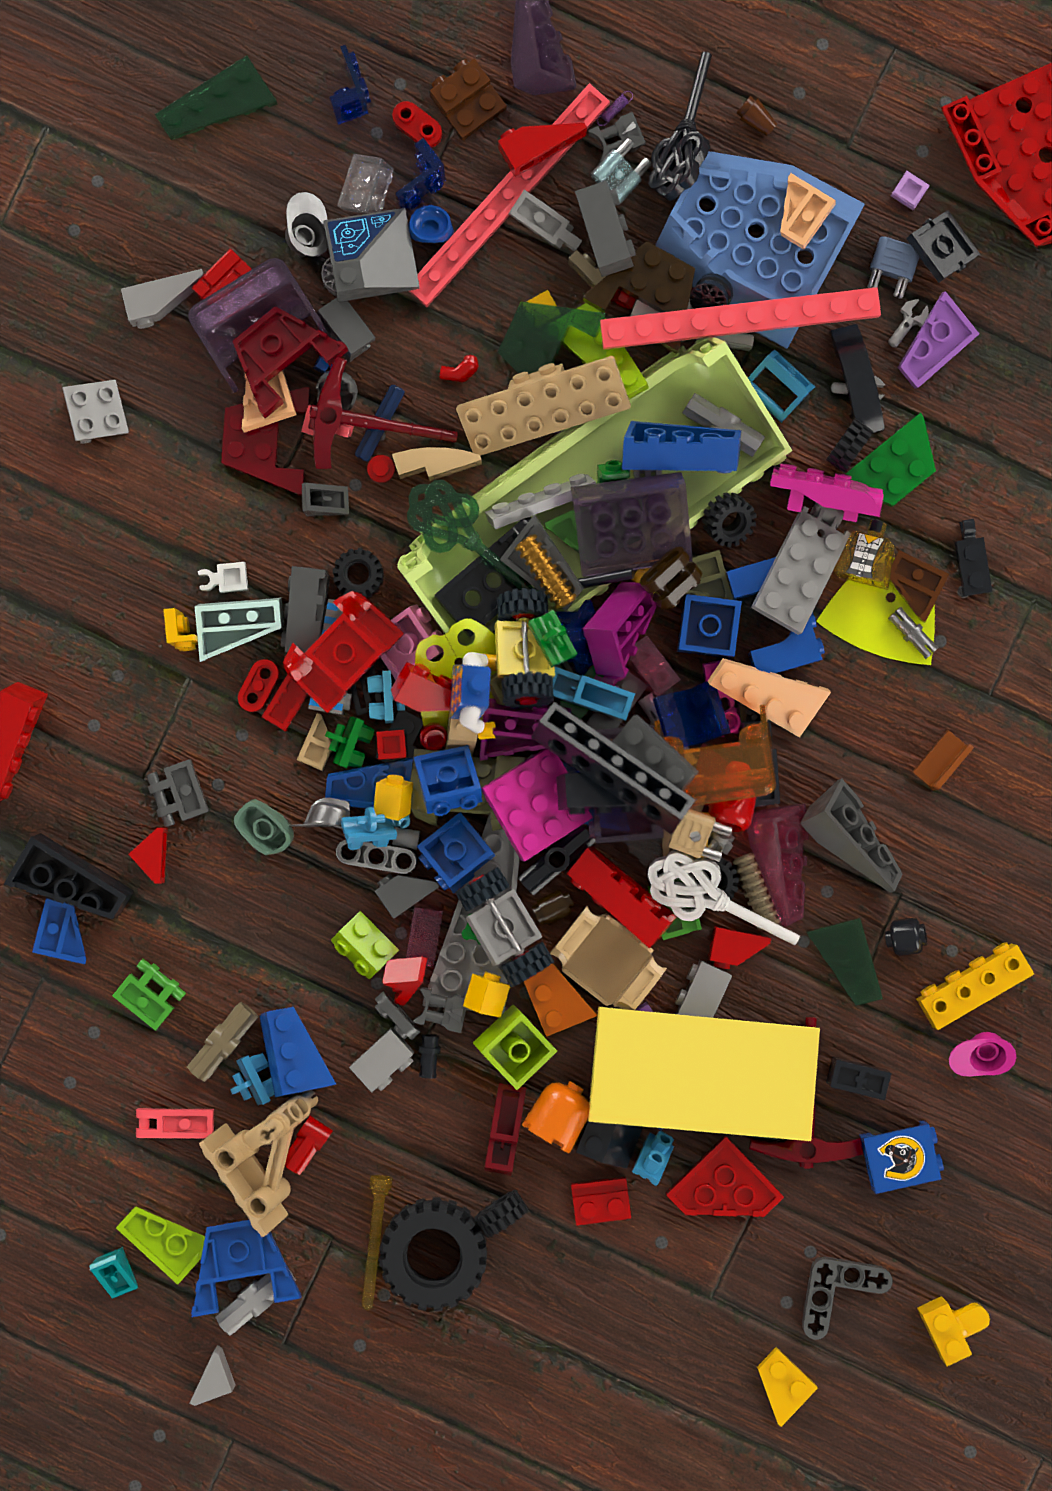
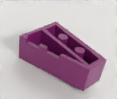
(617, 627)
(512, 729)

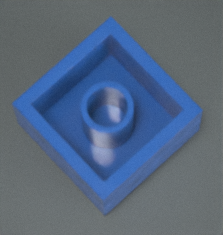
(709, 626)

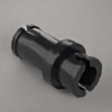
(429, 1051)

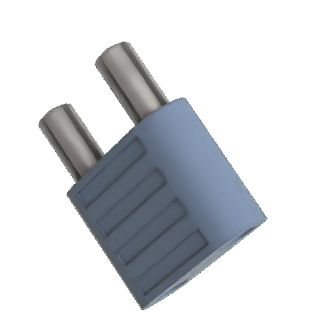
(895, 261)

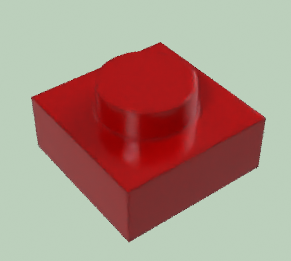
(391, 744)

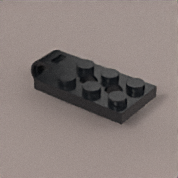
(474, 579)

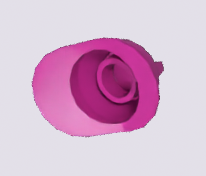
(982, 1056)

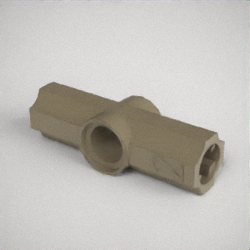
(222, 1041)

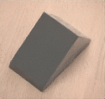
(324, 499)

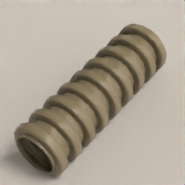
(755, 888)

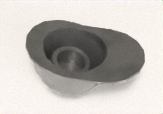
(305, 225)
(326, 813)

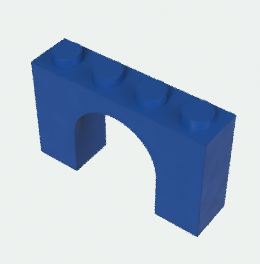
(795, 649)

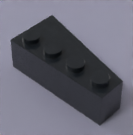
(66, 878)

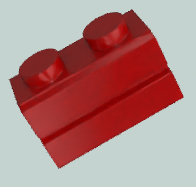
(222, 273)

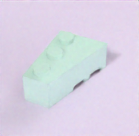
(235, 623)

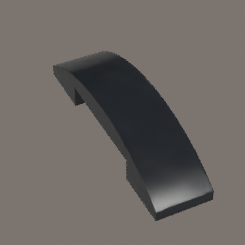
(858, 376)

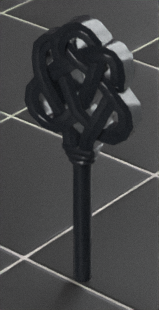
(679, 157)

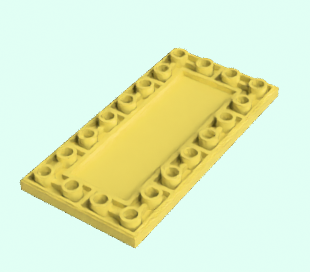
(704, 1074)

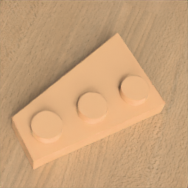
(252, 415)

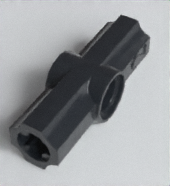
(542, 872)

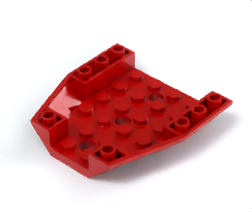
(1005, 148)

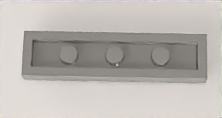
(532, 504)

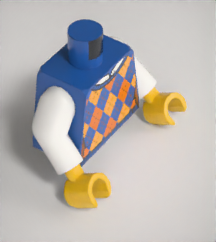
(471, 692)

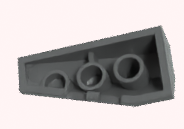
(843, 830)

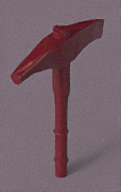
(329, 416)
(809, 1151)

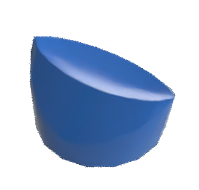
(430, 225)

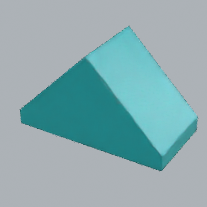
(114, 1273)

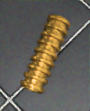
(545, 571)

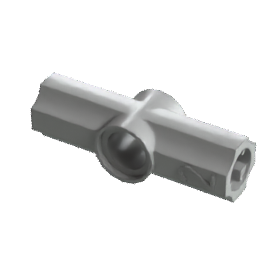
(711, 416)
(250, 1302)

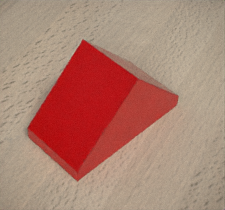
(151, 855)

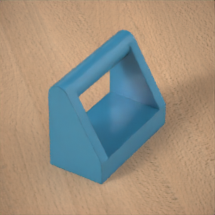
(789, 376)

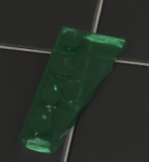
(222, 97)

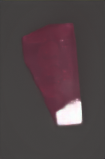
(778, 849)

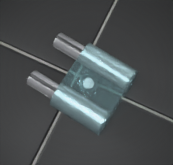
(619, 172)

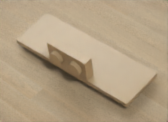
(543, 404)

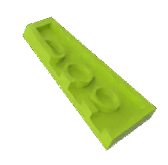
(591, 349)

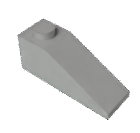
(157, 298)

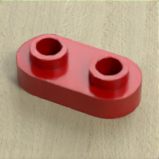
(416, 123)
(256, 684)

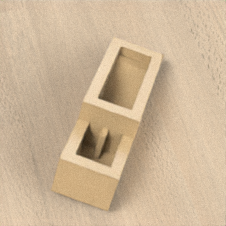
(436, 461)

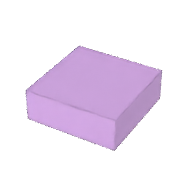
(910, 190)

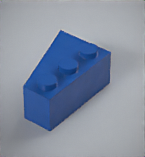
(292, 1054)

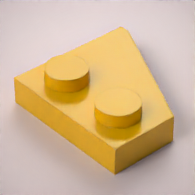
(785, 1385)

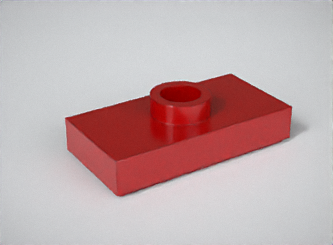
(285, 704)

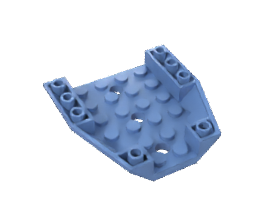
(719, 240)

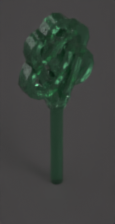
(434, 498)

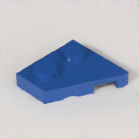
(59, 933)

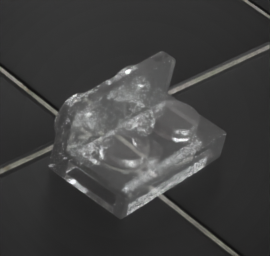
(365, 184)

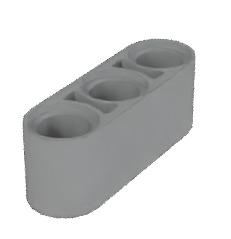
(390, 857)

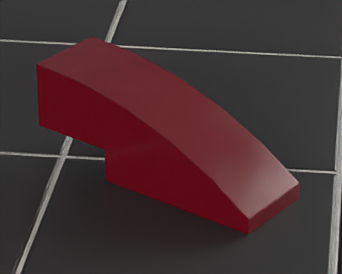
(505, 1129)

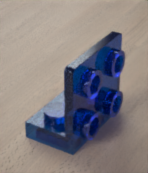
(352, 102)
(428, 181)
(692, 715)

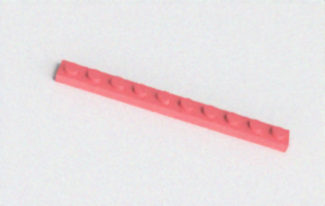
(497, 205)
(740, 318)

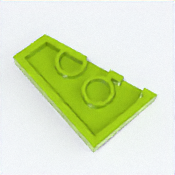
(163, 1242)

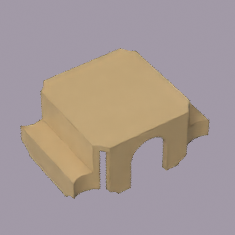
(608, 960)

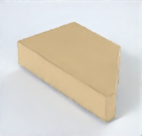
(315, 748)

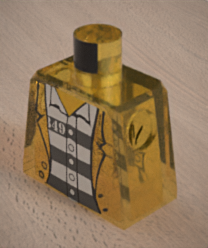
(867, 557)

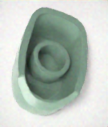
(263, 827)

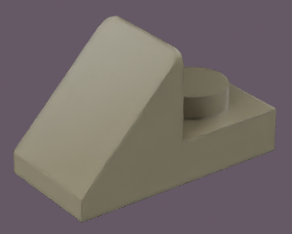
(584, 267)

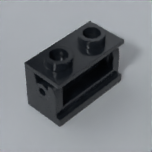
(858, 1078)

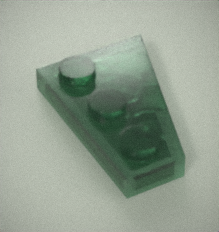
(849, 957)

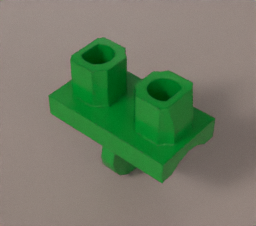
(552, 638)
(345, 753)

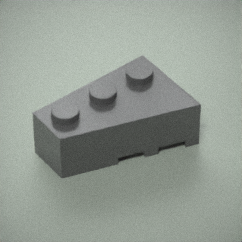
(605, 228)
(306, 607)

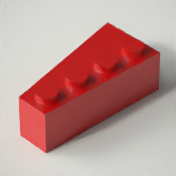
(621, 896)

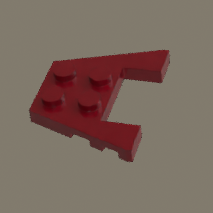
(275, 344)
(256, 449)

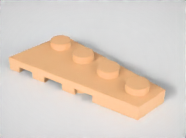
(787, 701)

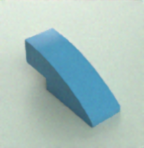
(591, 694)

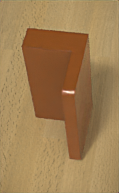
(942, 760)

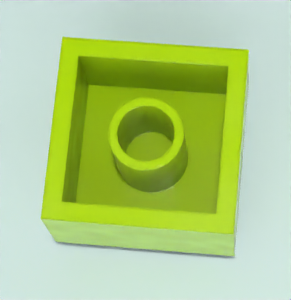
(515, 1047)

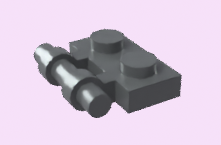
(185, 790)

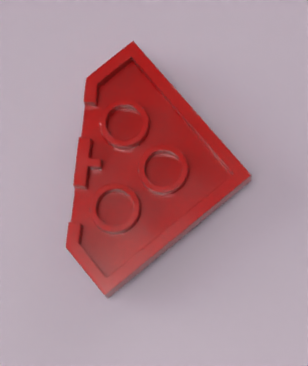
(724, 1185)

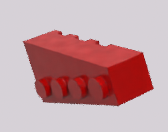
(18, 716)

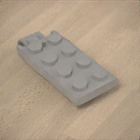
(802, 568)

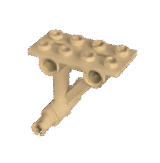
(234, 1159)

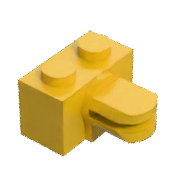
(951, 1327)

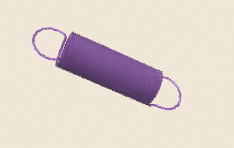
(614, 108)

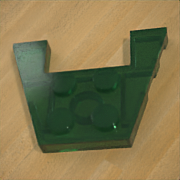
(540, 331)

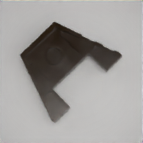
(654, 280)

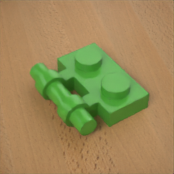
(144, 1001)

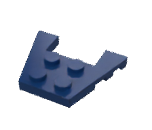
(236, 1253)

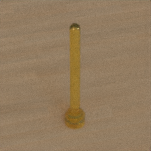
(380, 1186)

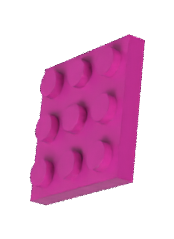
(528, 804)

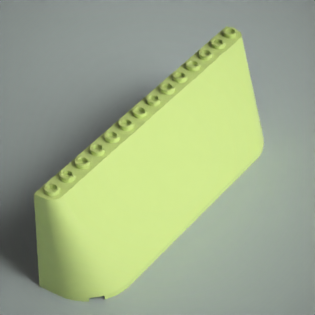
(702, 369)

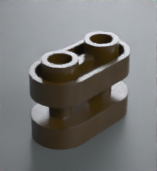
(671, 578)

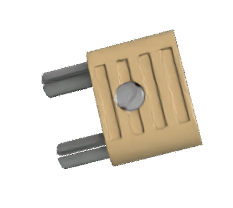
(693, 835)

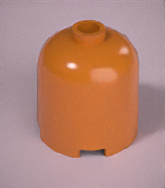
(559, 1115)

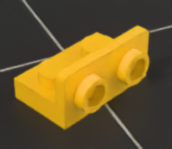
(176, 628)

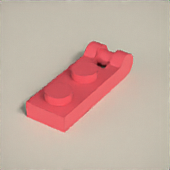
(175, 1123)

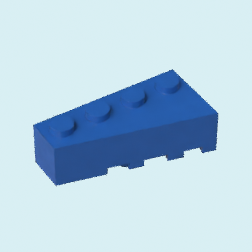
(680, 448)

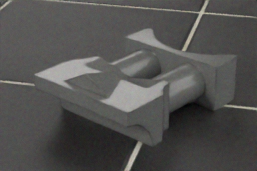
(624, 128)
(453, 1014)

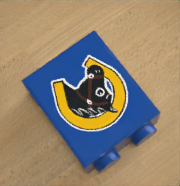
(901, 1158)

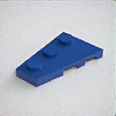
(359, 784)

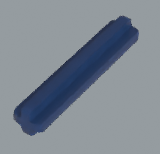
(385, 410)

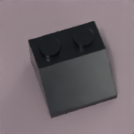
(608, 1142)

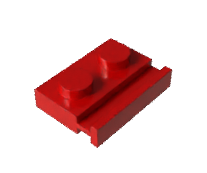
(601, 1201)

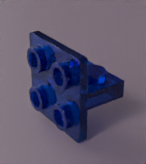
(574, 624)

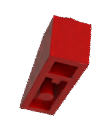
(534, 144)

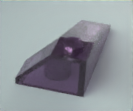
(536, 51)

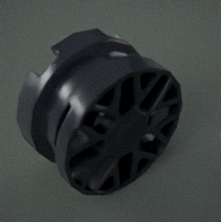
(710, 285)

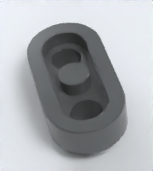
(404, 1024)

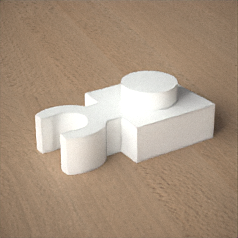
(230, 577)

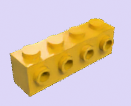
(975, 985)

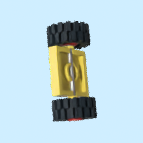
(519, 658)

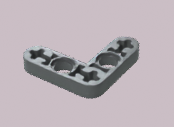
(836, 1278)

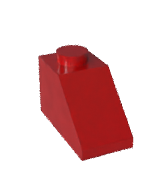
(734, 946)

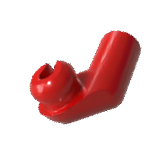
(462, 372)

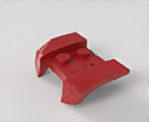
(342, 651)

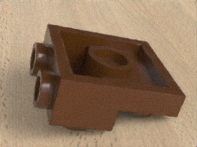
(467, 98)

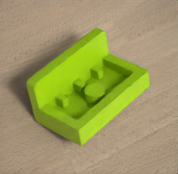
(364, 945)

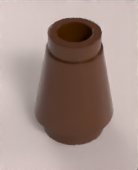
(755, 115)

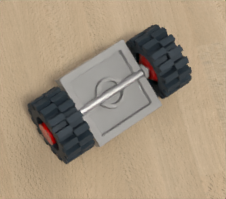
(504, 927)

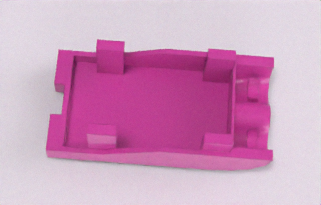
(828, 491)

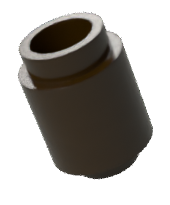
(553, 907)

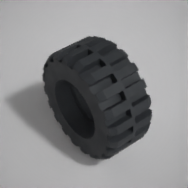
(433, 1291)

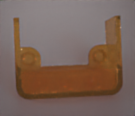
(730, 769)

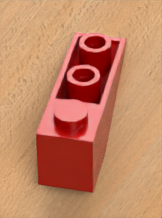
(421, 689)

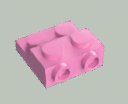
(416, 626)

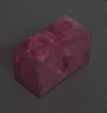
(653, 667)

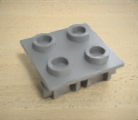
(95, 410)

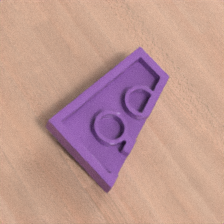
(938, 341)

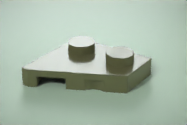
(714, 578)

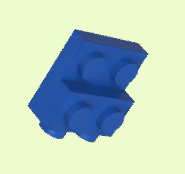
(448, 780)
(454, 853)

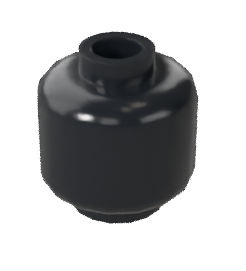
(906, 936)

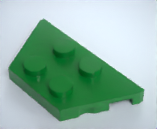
(898, 463)

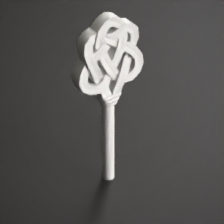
(692, 893)

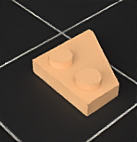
(803, 211)

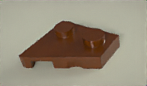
(917, 583)

